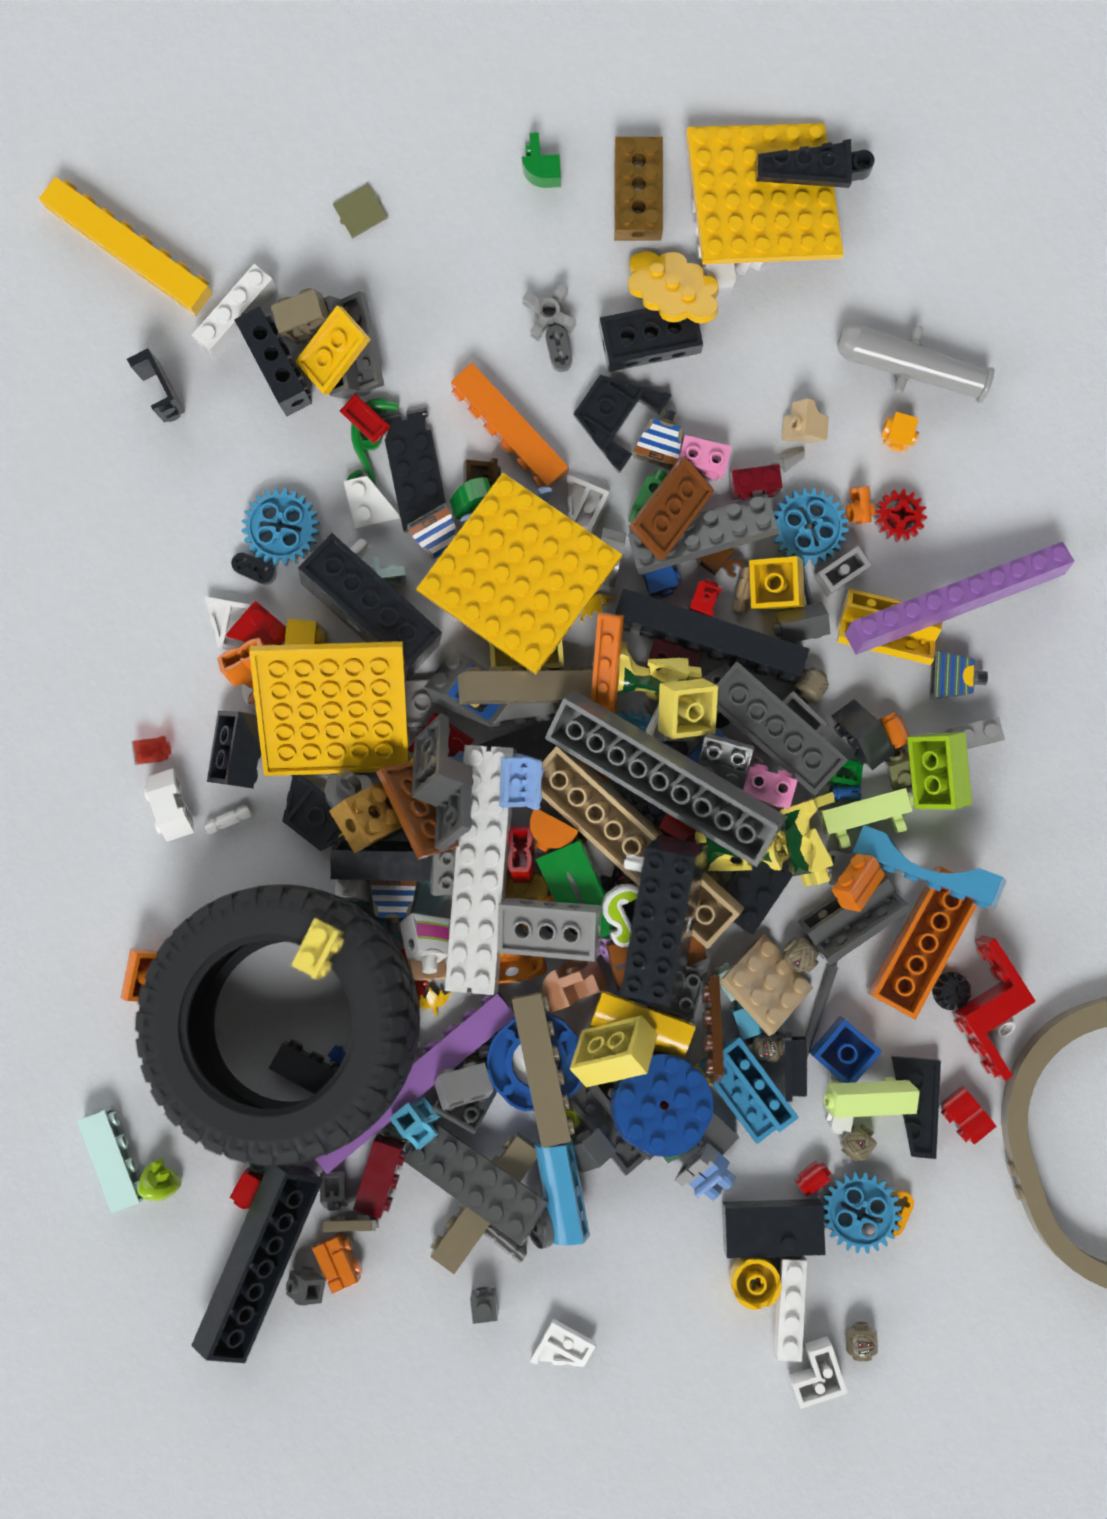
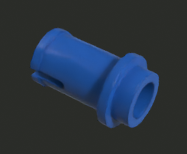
(845, 792)
(337, 1054)

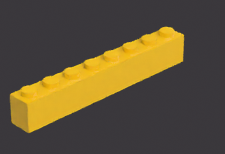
(126, 246)

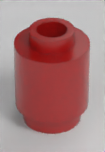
(813, 1178)

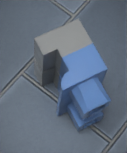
(705, 1172)

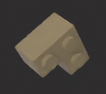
(300, 315)

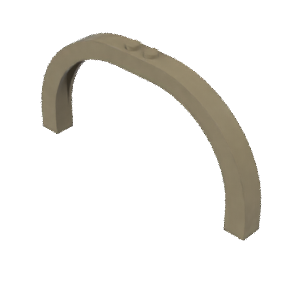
(1014, 1123)

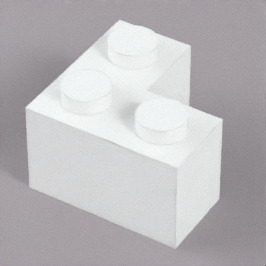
(820, 1381)

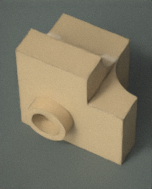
(805, 423)

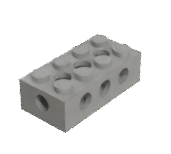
(541, 942)

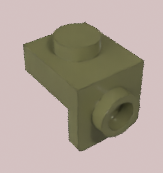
(899, 770)

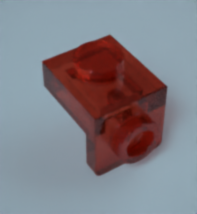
(151, 750)

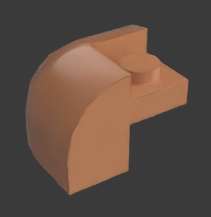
(572, 982)

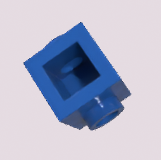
(662, 581)

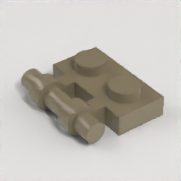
(343, 1224)

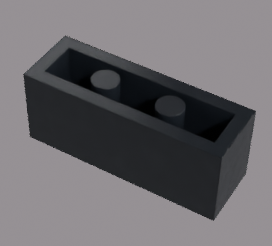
(302, 1067)

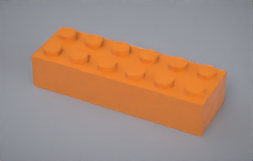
(921, 949)

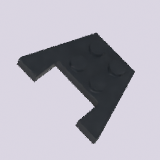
(607, 409)

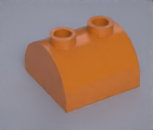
(550, 831)
(136, 969)

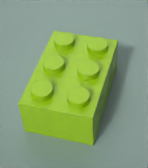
(940, 770)

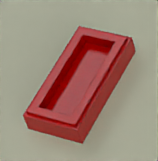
(365, 419)

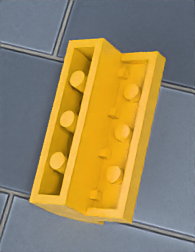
(913, 647)
(672, 1032)

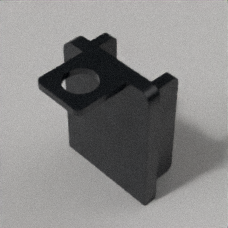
(794, 1063)

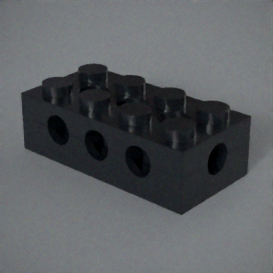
(643, 349)
(270, 354)

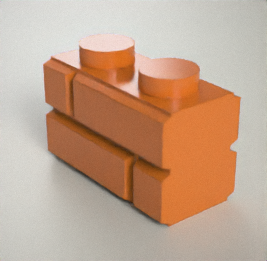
(858, 882)
(337, 1262)

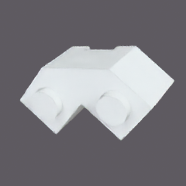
(168, 805)

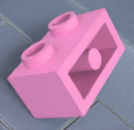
(705, 455)
(768, 787)

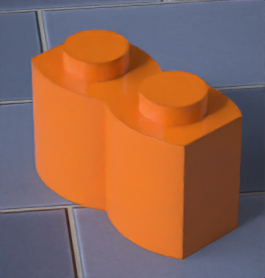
(236, 663)

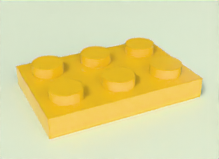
(332, 350)

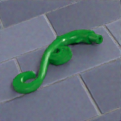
(360, 445)

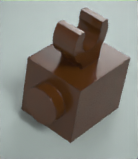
(719, 560)

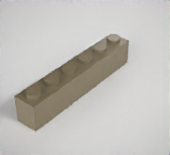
(522, 685)
(541, 1069)
(468, 1227)

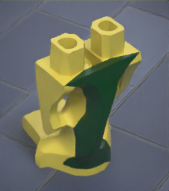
(648, 680)
(804, 845)
(719, 858)

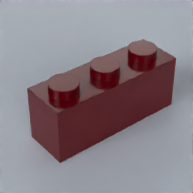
(380, 1176)

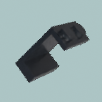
(147, 366)

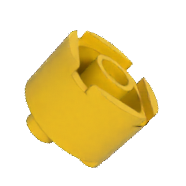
(759, 1293)

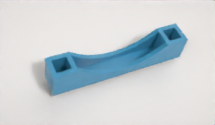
(976, 884)

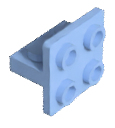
(520, 782)

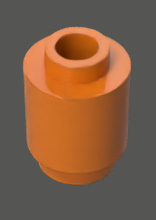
(895, 729)

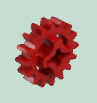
(902, 501)

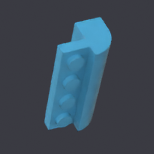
(751, 1092)
(564, 1192)

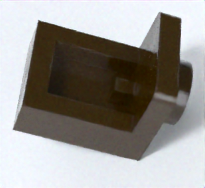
(481, 469)

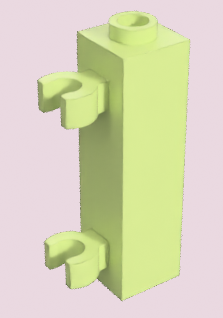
(867, 811)
(871, 1098)

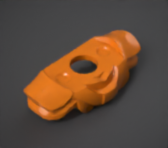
(528, 967)

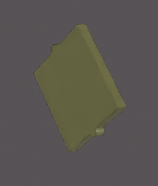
(360, 211)

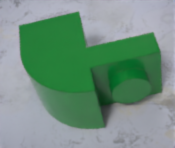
(540, 169)
(469, 496)

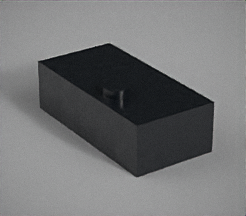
(378, 862)
(773, 1228)

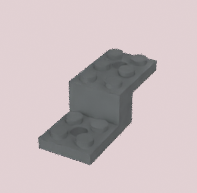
(442, 783)

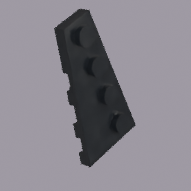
(815, 166)
(923, 1126)

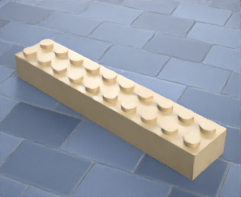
(622, 830)

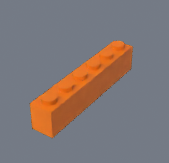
(509, 426)

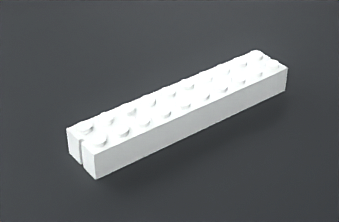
(479, 879)

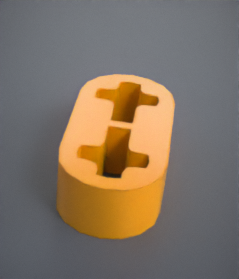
(905, 1212)

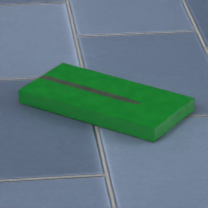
(573, 879)

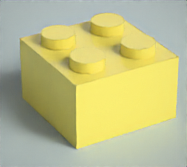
(687, 708)

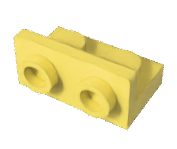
(318, 949)

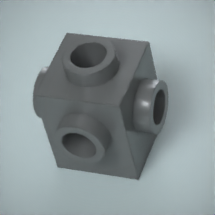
(305, 1286)

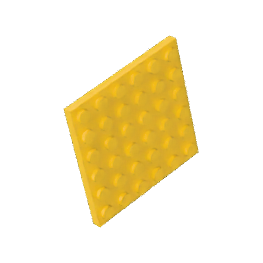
(755, 219)
(519, 573)
(330, 707)

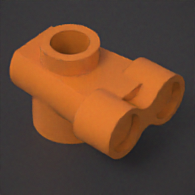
(861, 508)

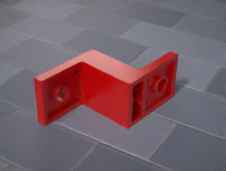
(993, 1007)

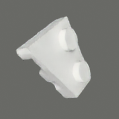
(368, 503)

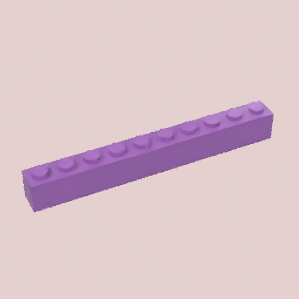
(958, 598)
(446, 1053)

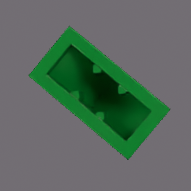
(848, 774)

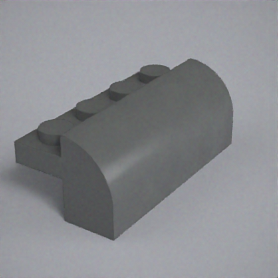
(366, 370)
(841, 930)
(593, 1109)

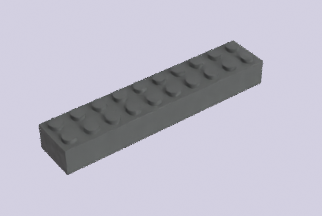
(665, 778)

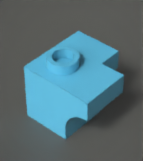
(415, 1122)

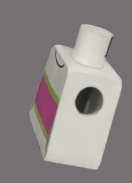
(426, 940)

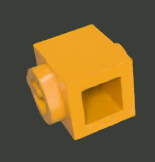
(900, 432)

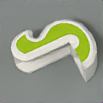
(615, 914)

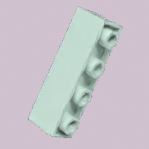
(111, 1159)

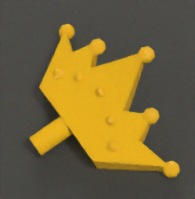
(596, 605)
(433, 1000)

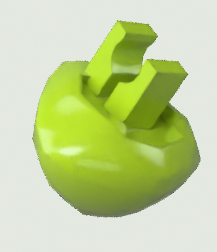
(158, 1182)

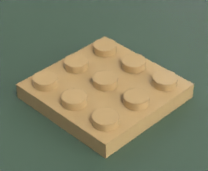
(766, 985)

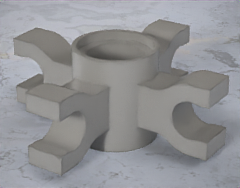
(554, 303)

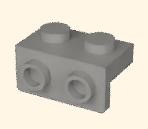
(443, 873)

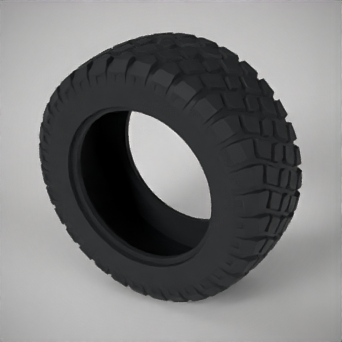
(182, 1047)

